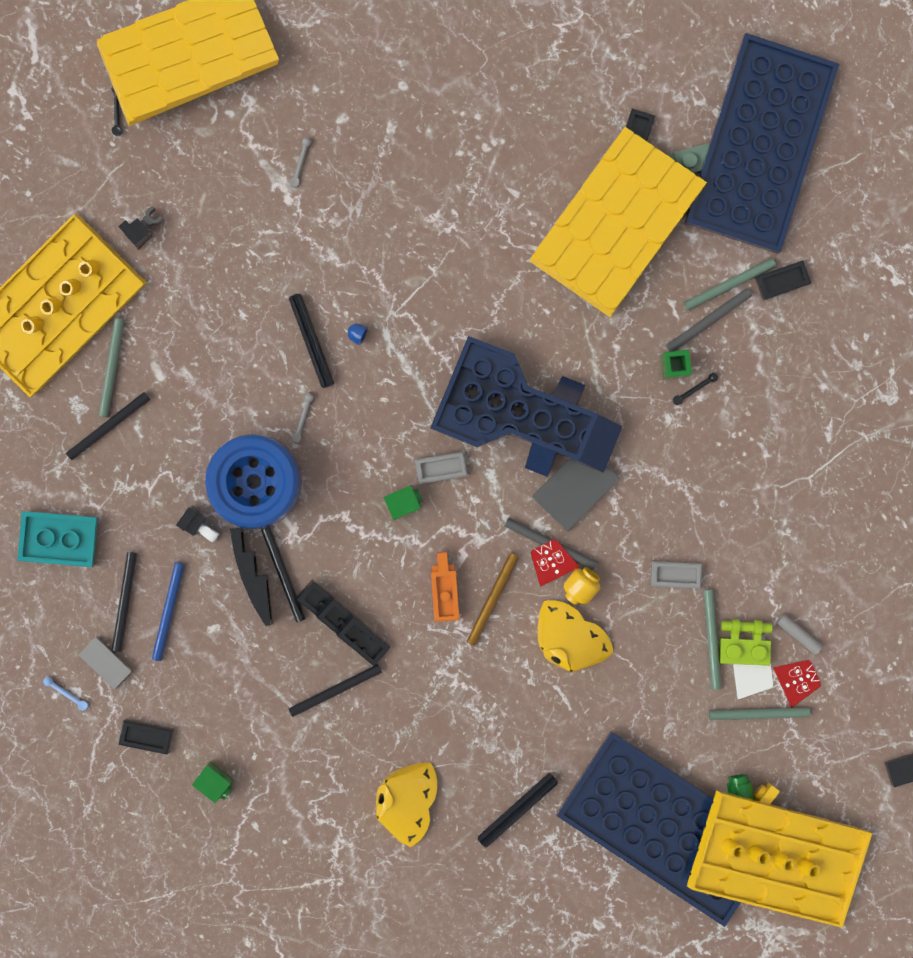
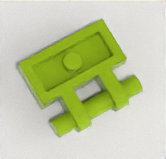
(745, 651)

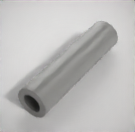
(799, 634)

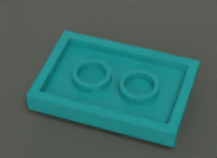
(57, 539)

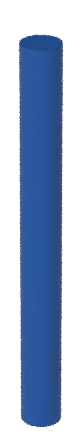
(168, 611)

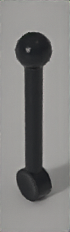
(116, 130)
(677, 400)

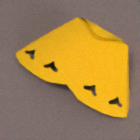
(570, 638)
(406, 802)

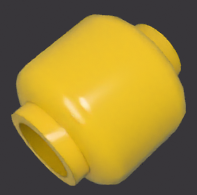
(582, 586)

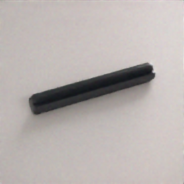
(311, 340)
(517, 810)

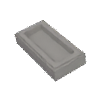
(441, 467)
(676, 574)
(105, 662)

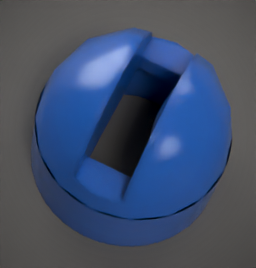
(357, 333)

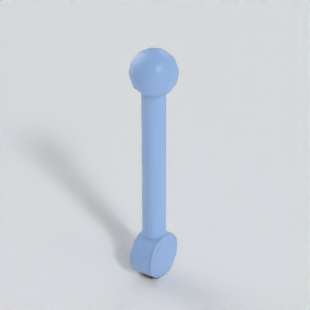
(82, 705)

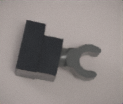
(137, 230)

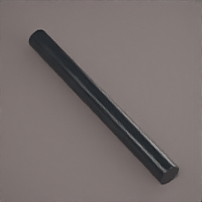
(108, 426)
(283, 574)
(124, 601)
(335, 690)

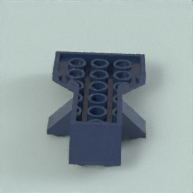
(550, 422)

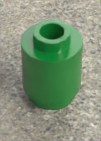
(740, 786)

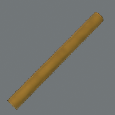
(492, 599)

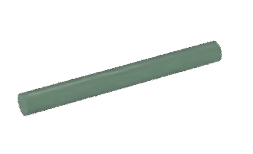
(729, 284)
(111, 367)
(712, 639)
(759, 713)

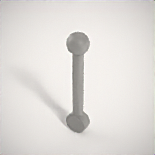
(294, 182)
(297, 437)

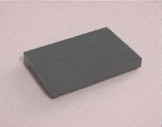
(573, 491)

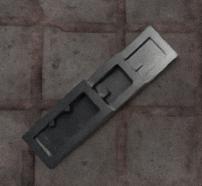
(255, 585)
(343, 622)

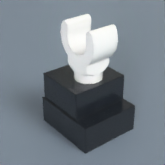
(193, 522)

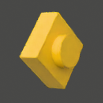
(766, 793)

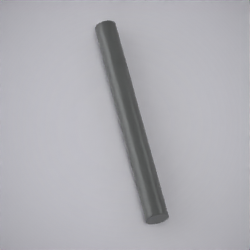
(709, 320)
(542, 539)

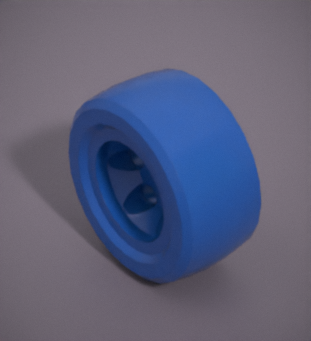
(238, 509)

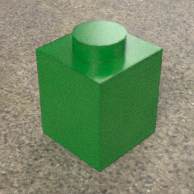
(676, 364)
(403, 502)
(213, 783)

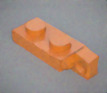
(444, 590)

